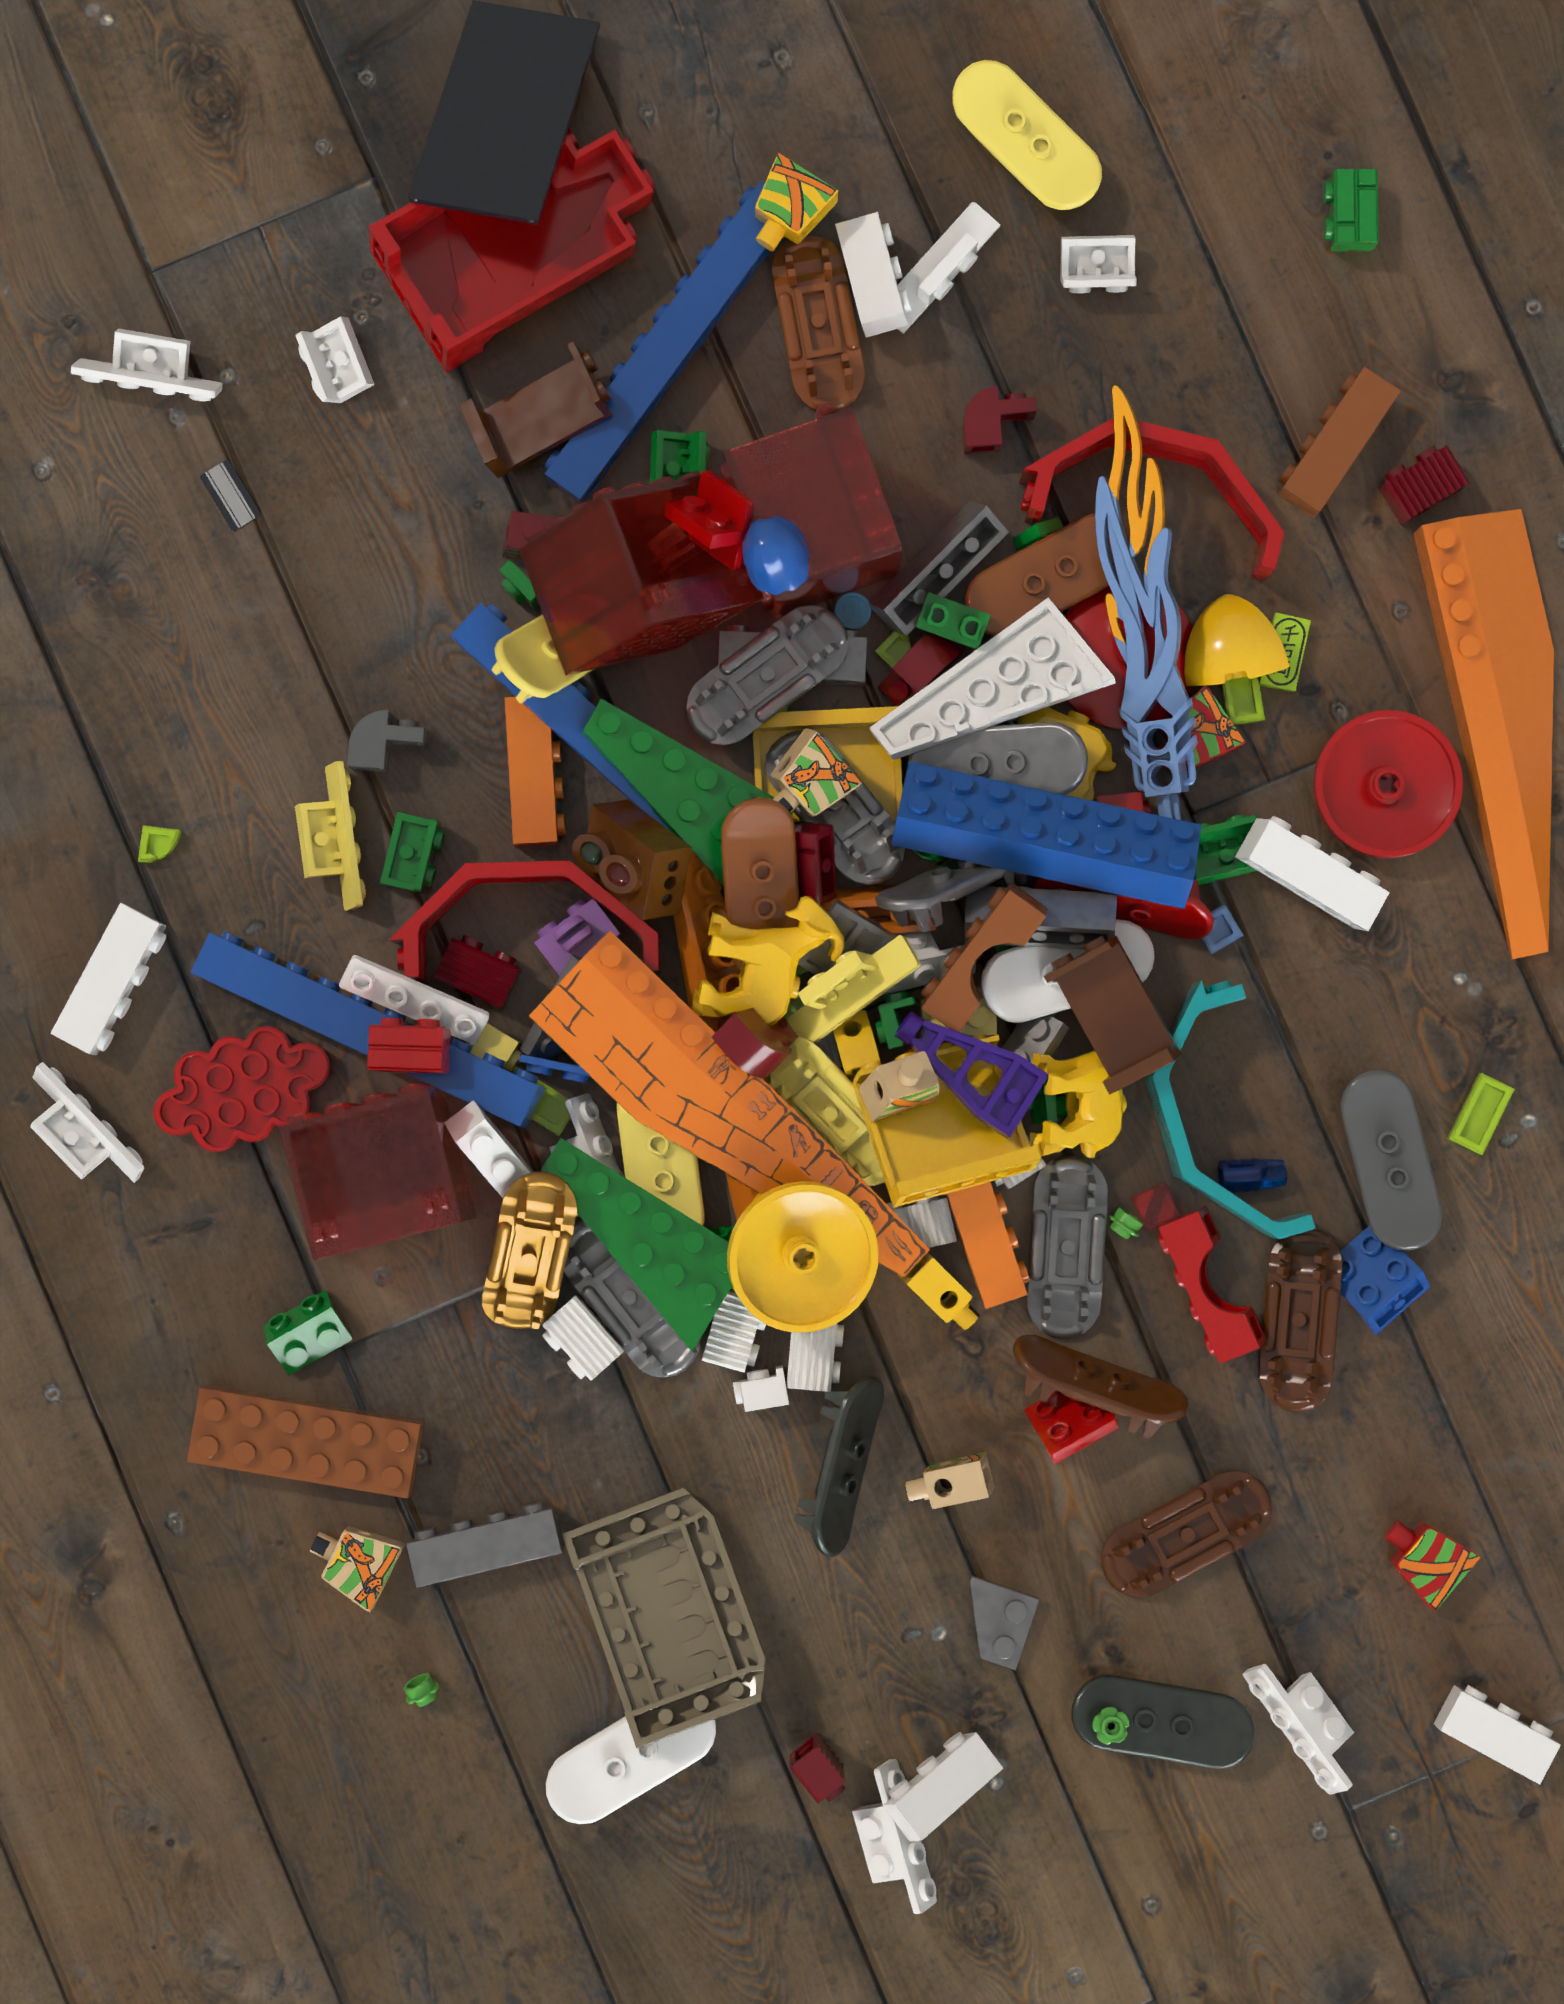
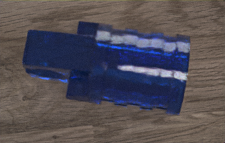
(1251, 1174)

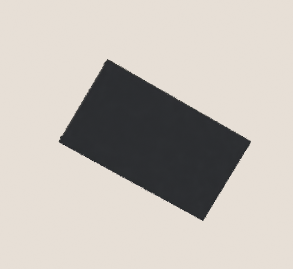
(504, 112)

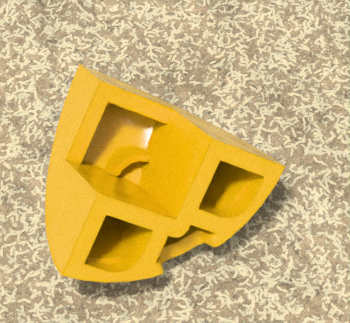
(1231, 643)

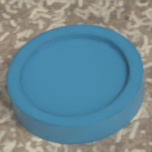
(853, 610)

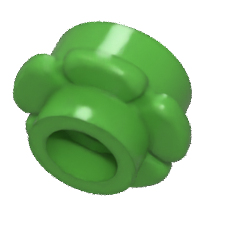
(1125, 1223)
(421, 1690)
(1107, 1716)

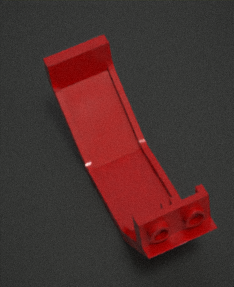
(1172, 446)
(413, 934)

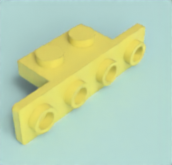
(328, 837)
(850, 987)

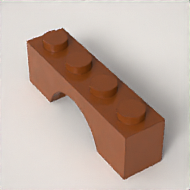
(1011, 920)

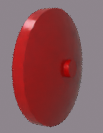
(1093, 625)
(1388, 784)

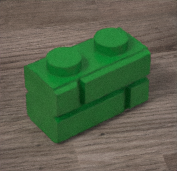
(1352, 210)

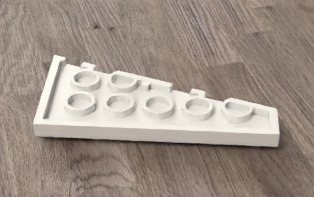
(1011, 675)

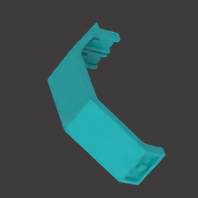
(1171, 1127)

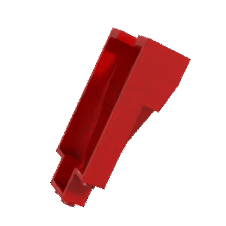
(481, 273)

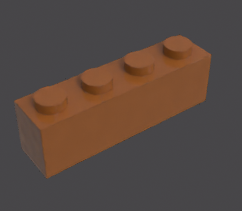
(1339, 441)

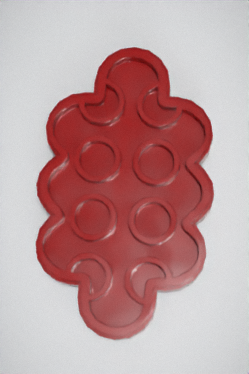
(241, 1088)

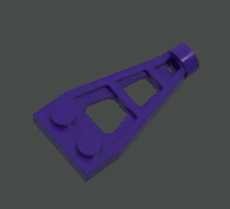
(1012, 1093)

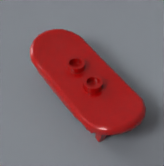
(1188, 923)

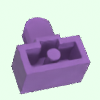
(574, 934)

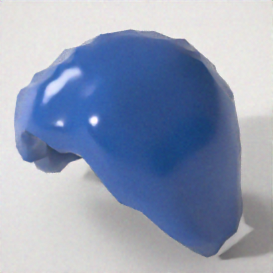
(775, 555)

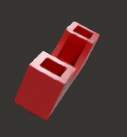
(1228, 1327)

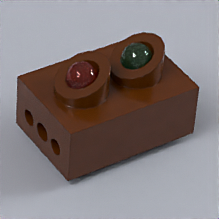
(634, 859)

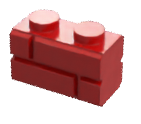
(409, 1048)

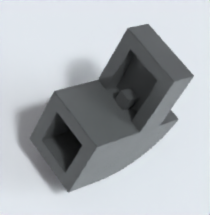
(372, 740)

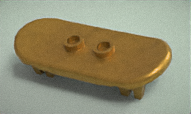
(529, 1251)

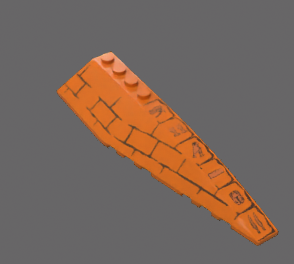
(680, 1083)

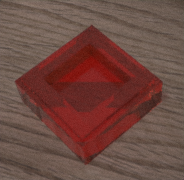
(1155, 1206)

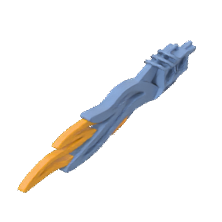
(1130, 593)

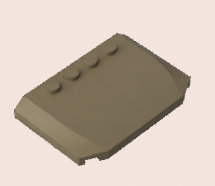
(668, 1615)

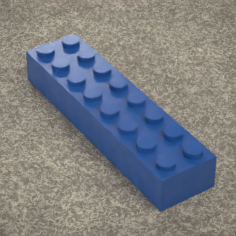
(1047, 835)

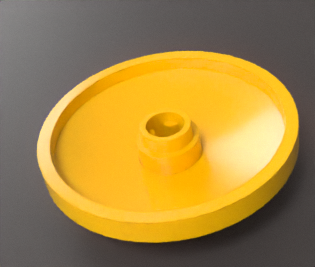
(802, 1256)

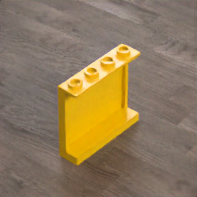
(851, 736)
(942, 1142)

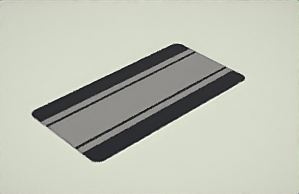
(230, 495)

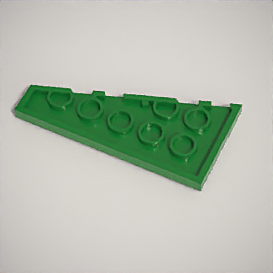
(678, 784)
(660, 1248)

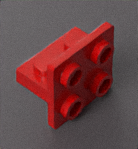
(714, 518)
(1068, 1424)

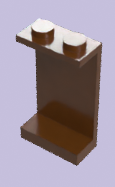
(539, 414)
(1115, 1012)

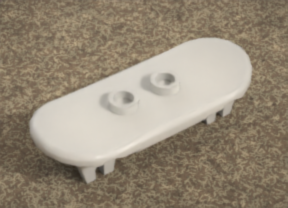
(1016, 983)
(611, 1770)

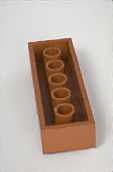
(306, 1441)

